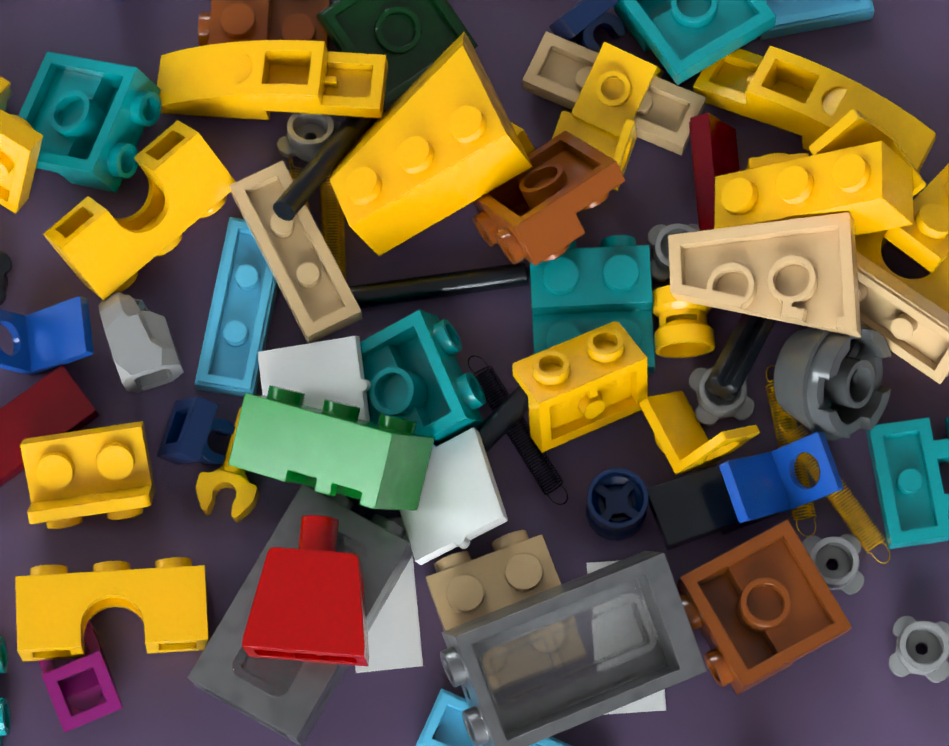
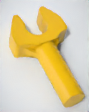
(227, 477)

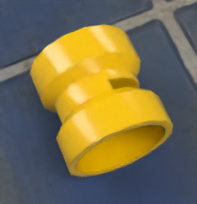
(681, 328)

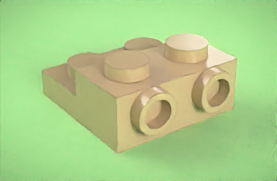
(476, 587)

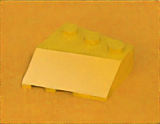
(429, 153)

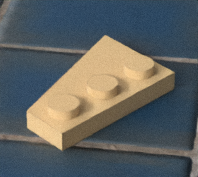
(773, 270)

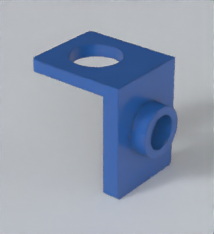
(48, 337)
(768, 482)

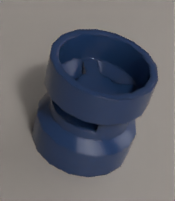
(621, 494)

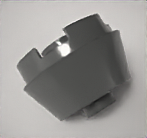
(832, 380)

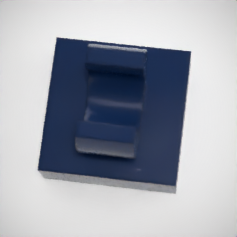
(584, 19)
(188, 432)

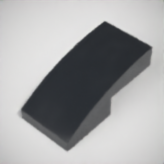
(694, 508)

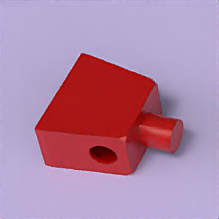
(310, 601)

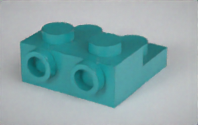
(694, 32)
(90, 118)
(593, 289)
(420, 378)

